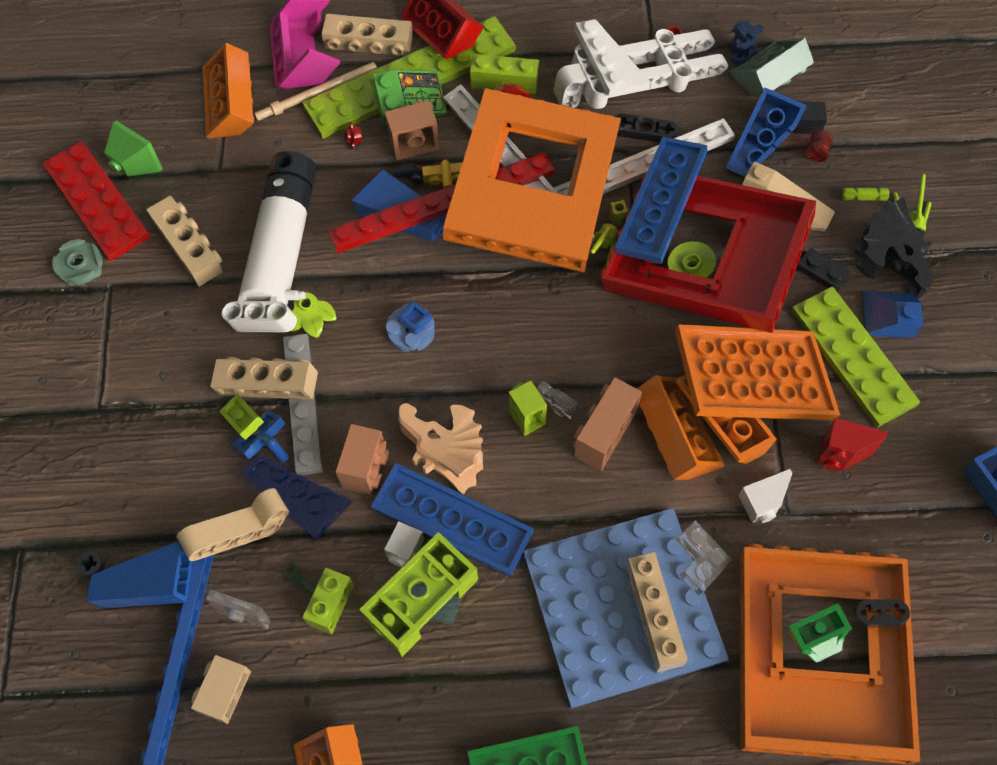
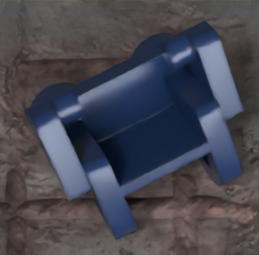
(744, 42)

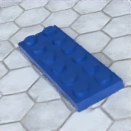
(661, 200)
(465, 523)

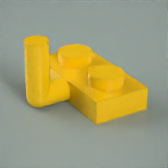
(445, 172)

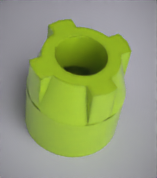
(618, 212)

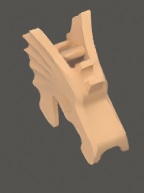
(452, 452)

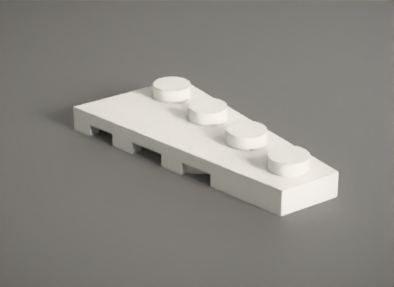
(609, 61)

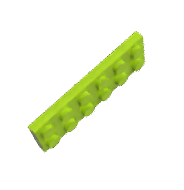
(855, 357)

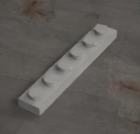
(303, 414)

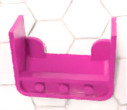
(293, 45)

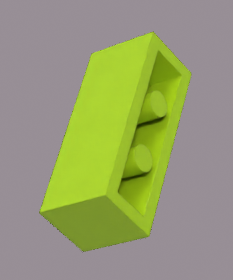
(492, 71)

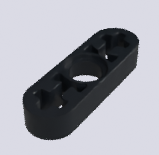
(653, 123)

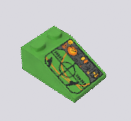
(405, 88)

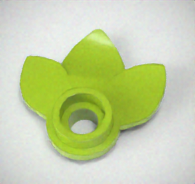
(312, 317)

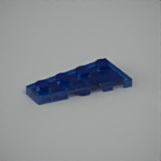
(308, 503)

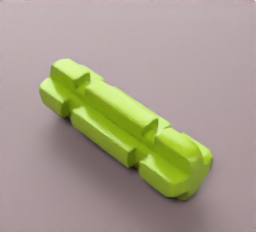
(865, 194)

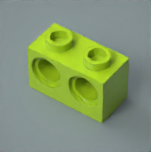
(527, 407)
(328, 601)

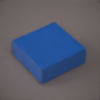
(414, 317)

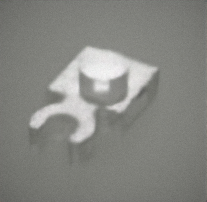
(560, 402)

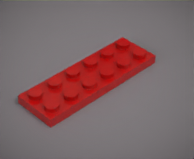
(96, 200)

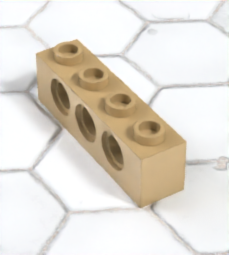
(367, 34)
(200, 268)
(300, 385)
(656, 612)

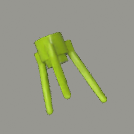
(916, 216)
(605, 238)

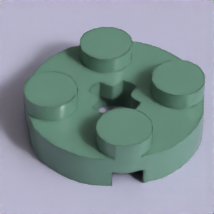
(82, 273)

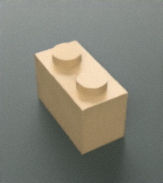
(220, 689)

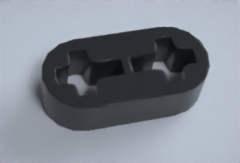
(880, 607)

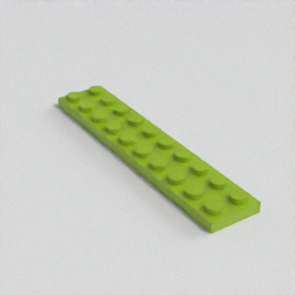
(356, 99)

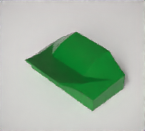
(821, 633)

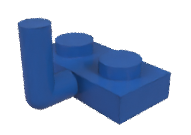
(262, 437)

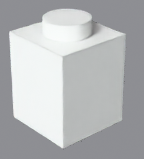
(403, 544)

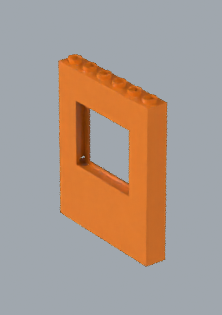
(523, 218)
(825, 710)

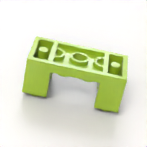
(399, 614)

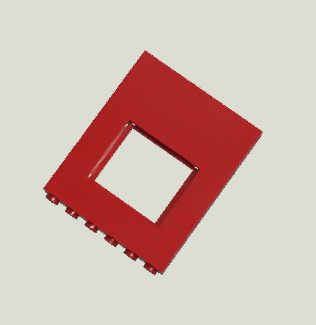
(753, 267)

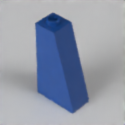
(387, 192)
(145, 580)

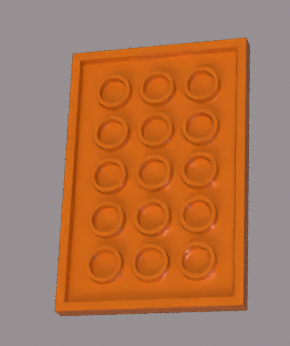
(755, 373)

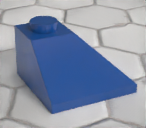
(891, 314)

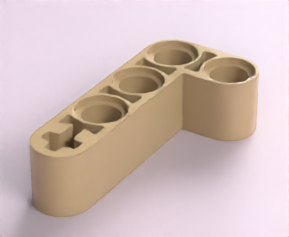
(234, 528)

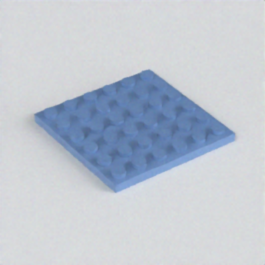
(595, 614)

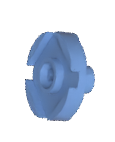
(405, 340)

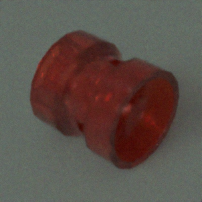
(819, 146)

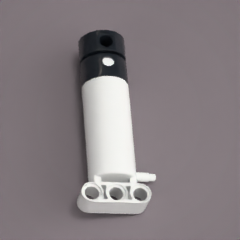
(275, 248)

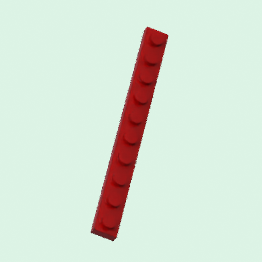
(427, 206)

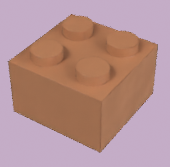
(412, 130)
(362, 460)

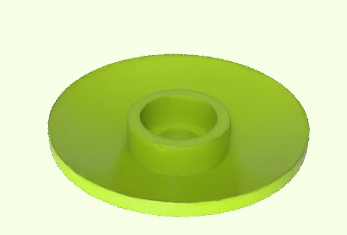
(693, 254)

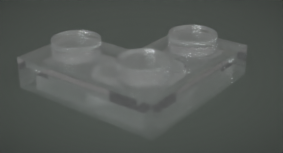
(707, 555)

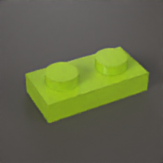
(241, 416)

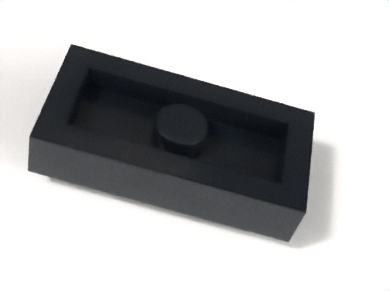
(823, 269)

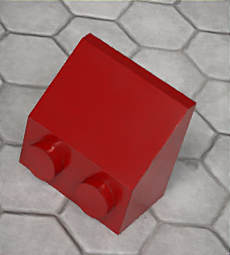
(848, 444)

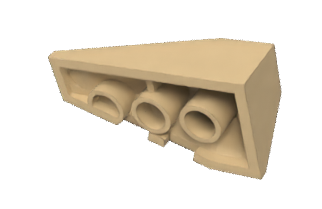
(771, 180)

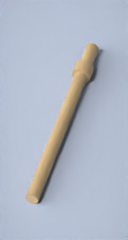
(277, 107)

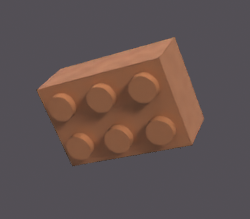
(606, 424)

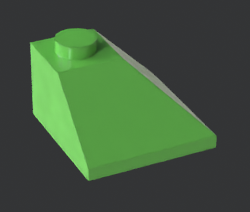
(130, 152)

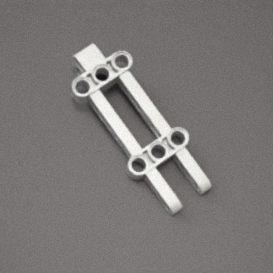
(671, 68)

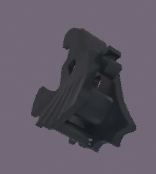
(895, 237)

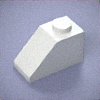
(765, 496)

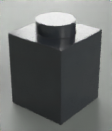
(813, 118)

